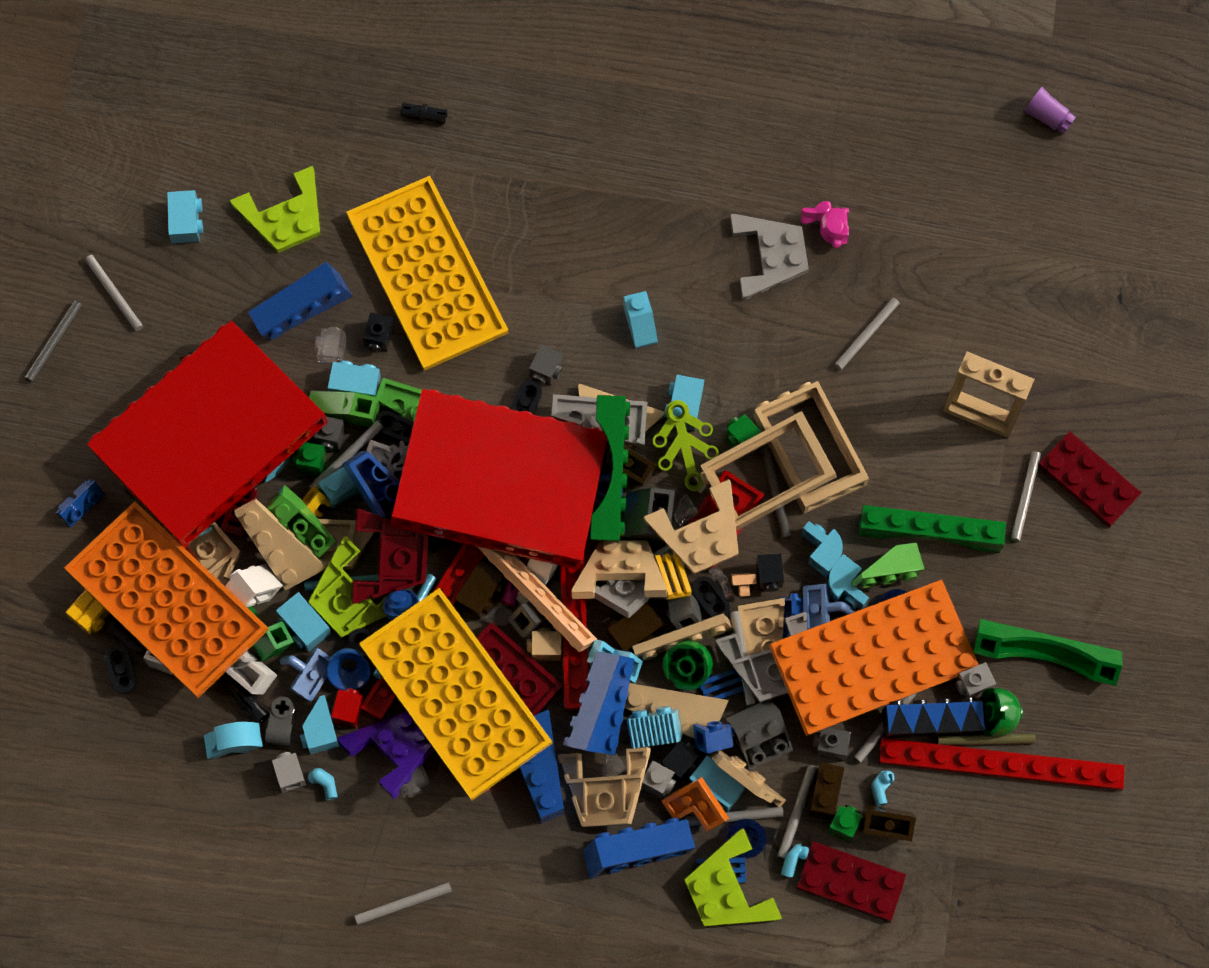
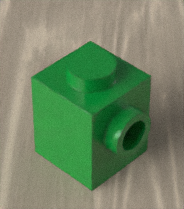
(740, 430)
(310, 459)
(273, 641)
(845, 823)

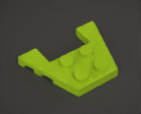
(289, 221)
(334, 595)
(719, 893)

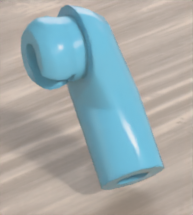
(326, 780)
(879, 786)
(791, 859)

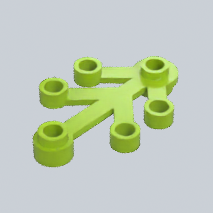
(683, 441)

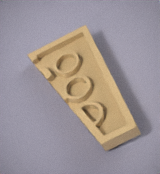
(696, 632)

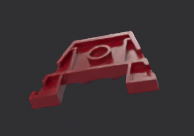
(400, 558)

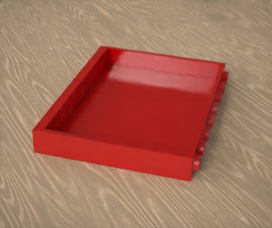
(207, 433)
(499, 479)

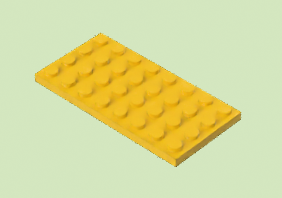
(427, 273)
(455, 694)

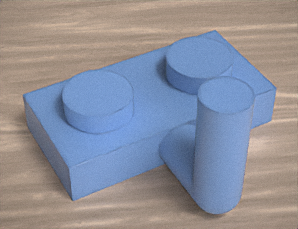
(817, 605)
(311, 674)

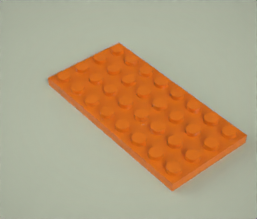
(166, 599)
(873, 657)

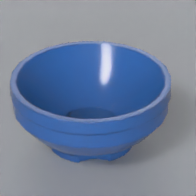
(348, 678)

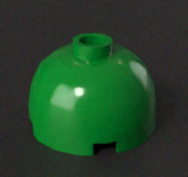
(688, 664)
(1000, 711)

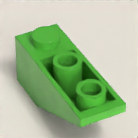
(347, 406)
(300, 520)
(897, 564)

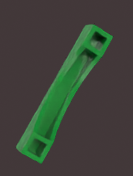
(611, 419)
(898, 523)
(1092, 661)

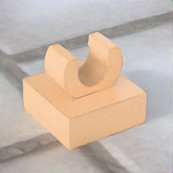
(743, 581)

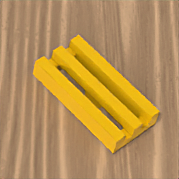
(681, 573)

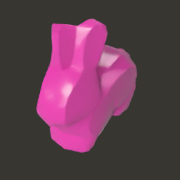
(832, 222)

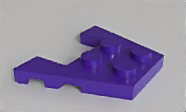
(399, 741)

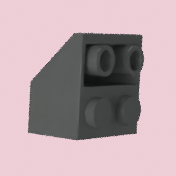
(642, 503)
(760, 734)

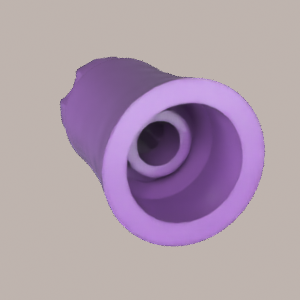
(1049, 111)

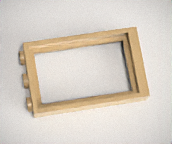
(979, 411)
(812, 446)
(831, 491)

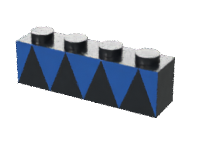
(933, 718)

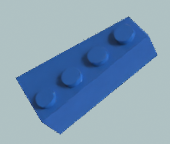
(300, 301)
(373, 483)
(602, 705)
(542, 777)
(638, 846)

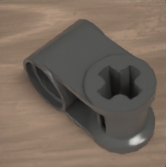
(280, 726)

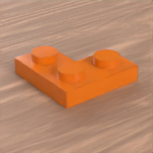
(699, 799)

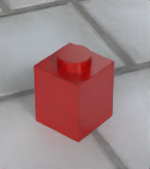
(347, 708)

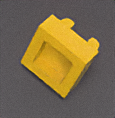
(314, 499)

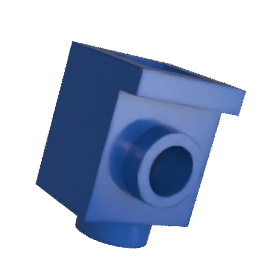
(713, 736)

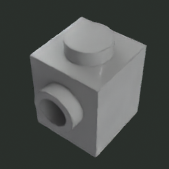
(974, 681)
(288, 772)
(658, 780)

